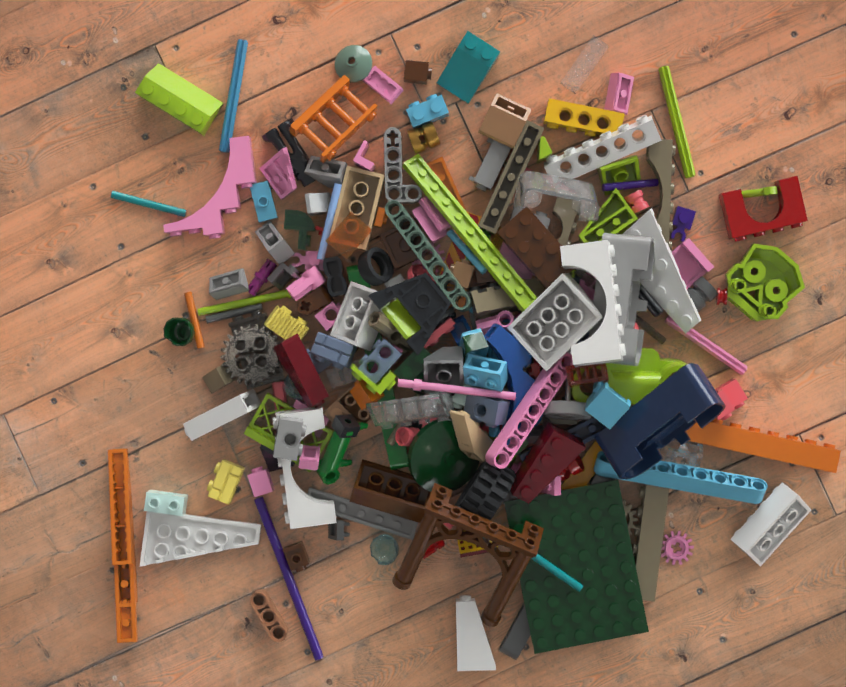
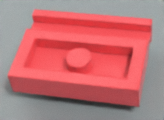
(445, 327)

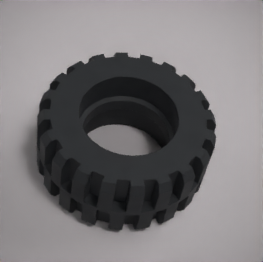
(486, 490)

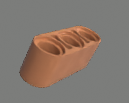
(269, 625)

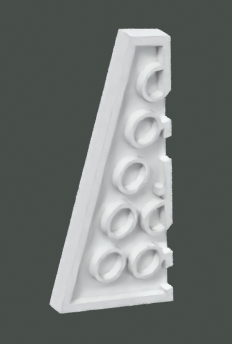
(666, 282)
(187, 536)

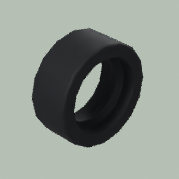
(384, 262)

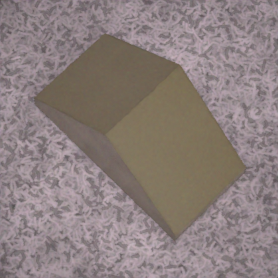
(218, 379)

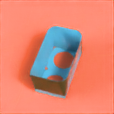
(473, 343)

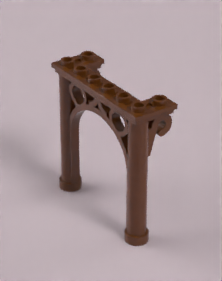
(479, 532)

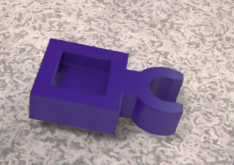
(682, 220)

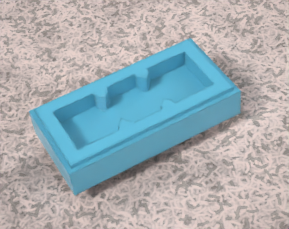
(263, 201)

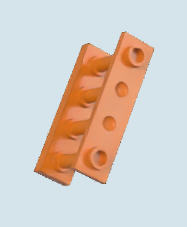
(328, 100)

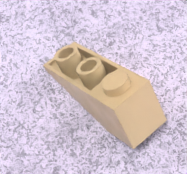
(470, 437)

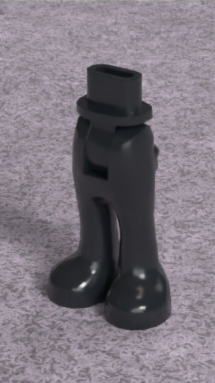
(298, 158)

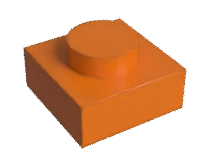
(381, 217)

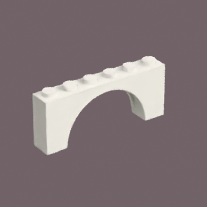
(605, 343)
(303, 508)

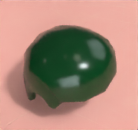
(179, 331)

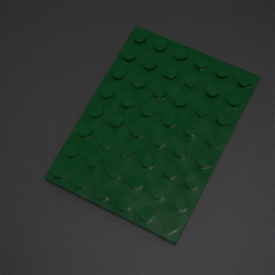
(592, 544)

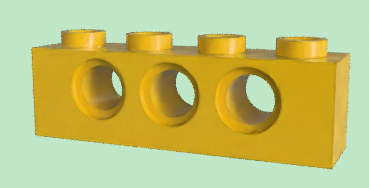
(593, 114)

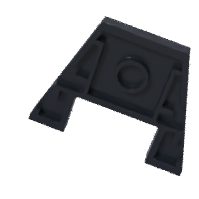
(421, 300)

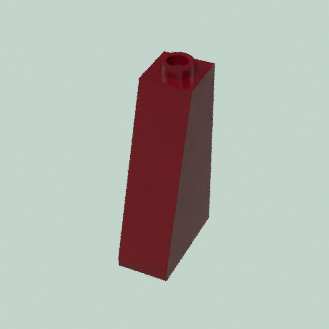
(301, 370)

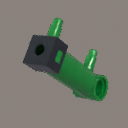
(344, 429)

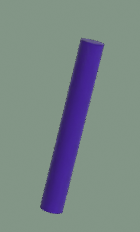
(630, 184)

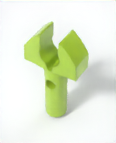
(765, 191)

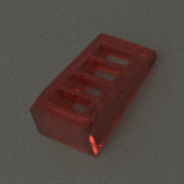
(569, 371)

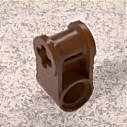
(317, 298)

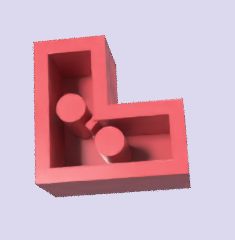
(732, 396)

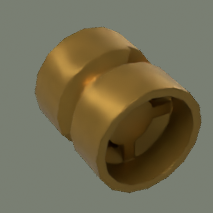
(430, 136)

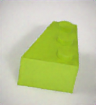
(614, 218)

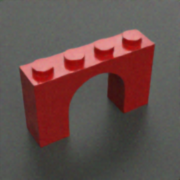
(790, 211)

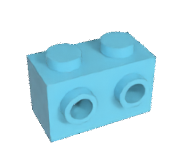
(427, 111)
(485, 372)

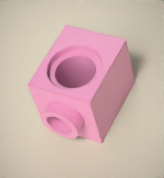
(322, 318)
(260, 481)

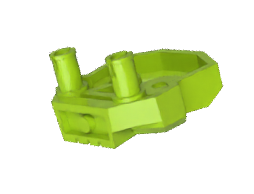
(773, 270)

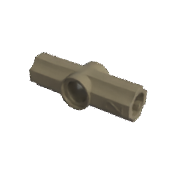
(384, 326)

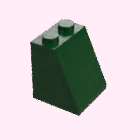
(413, 368)

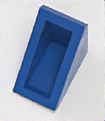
(459, 327)

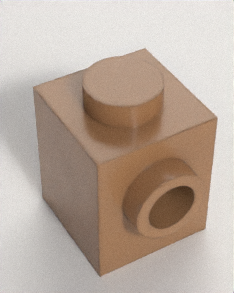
(463, 272)

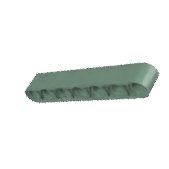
(420, 251)

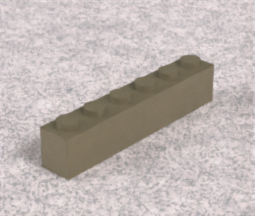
(508, 181)
(649, 537)

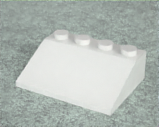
(555, 321)

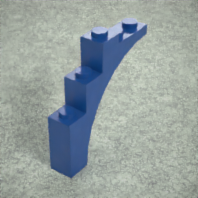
(511, 350)

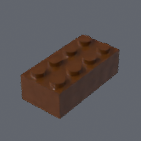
(534, 246)

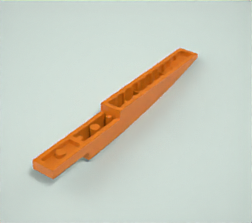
(123, 545)

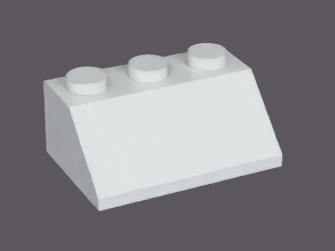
(354, 315)

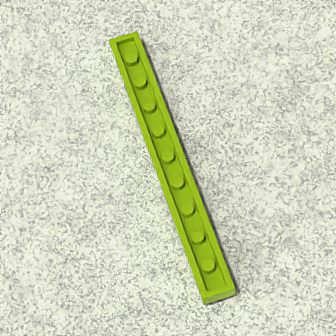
(469, 232)

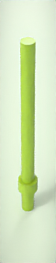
(244, 302)

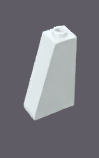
(221, 414)
(472, 642)

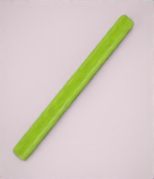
(676, 120)

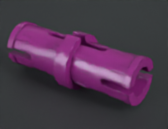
(261, 277)

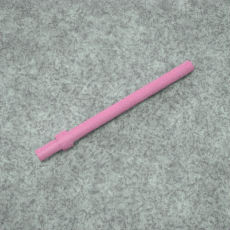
(417, 385)

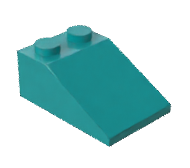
(468, 67)

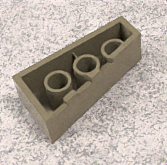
(496, 300)

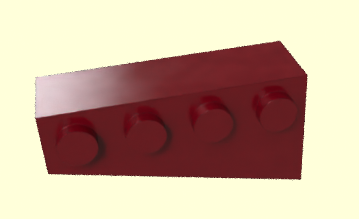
(545, 461)

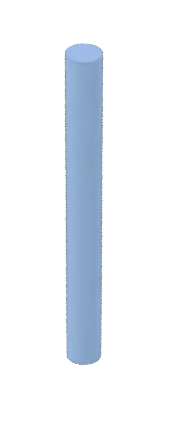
(329, 221)

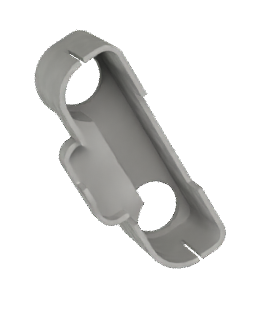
(633, 262)

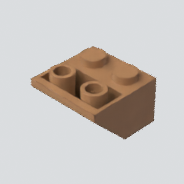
(504, 120)
(347, 405)

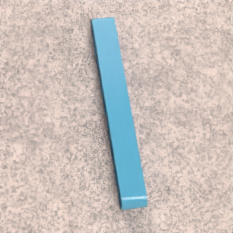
(693, 480)

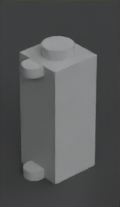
(491, 165)

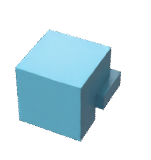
(606, 404)

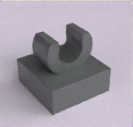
(336, 530)

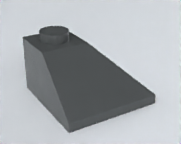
(444, 367)

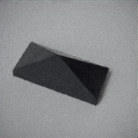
(271, 462)

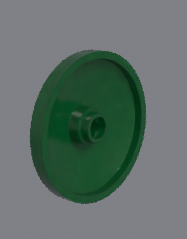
(438, 459)

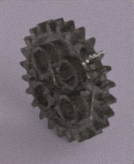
(251, 337)

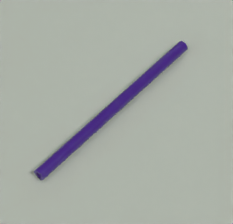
(288, 577)

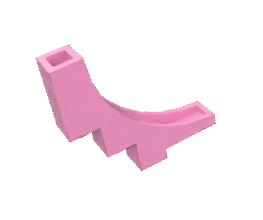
(210, 217)

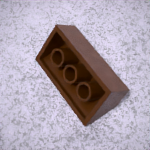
(389, 491)

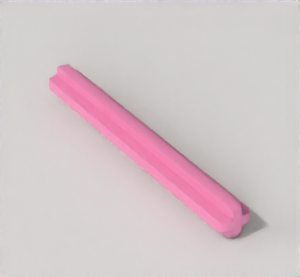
(710, 347)

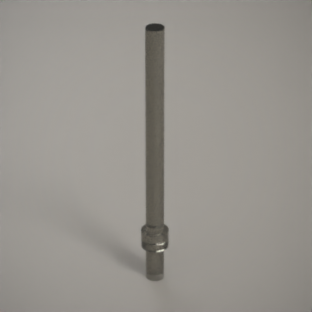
(590, 282)

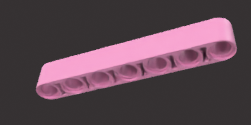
(522, 414)

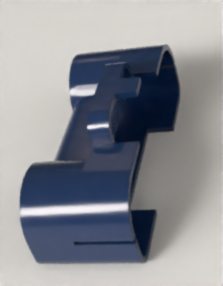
(659, 420)

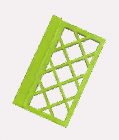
(268, 438)

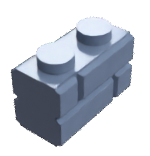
(333, 350)

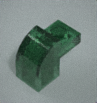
(301, 222)

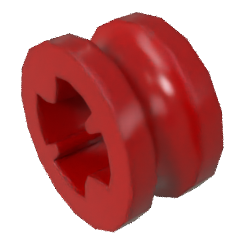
(722, 296)

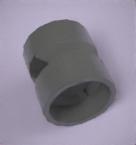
(701, 292)

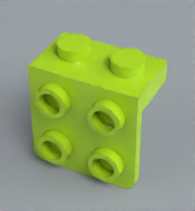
(386, 382)

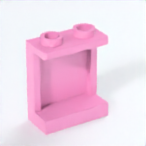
(691, 262)

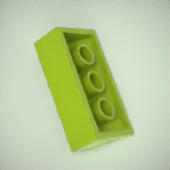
(179, 98)

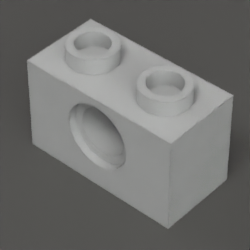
(287, 426)

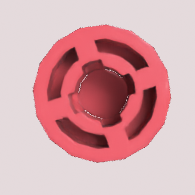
(636, 201)
(405, 435)

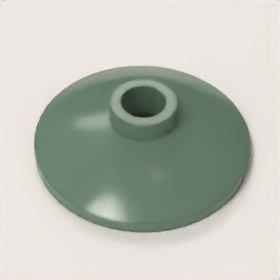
(359, 69)

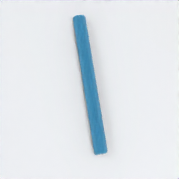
(233, 95)

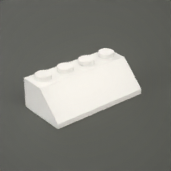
(771, 524)

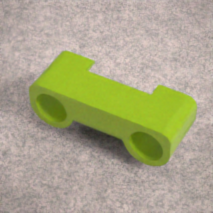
(635, 381)

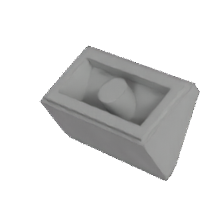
(228, 284)

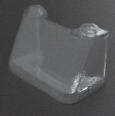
(534, 184)

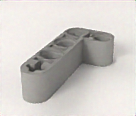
(396, 166)

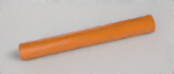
(194, 319)

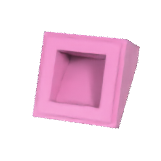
(309, 458)

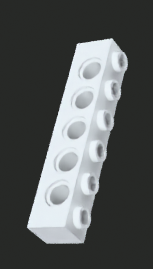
(613, 152)

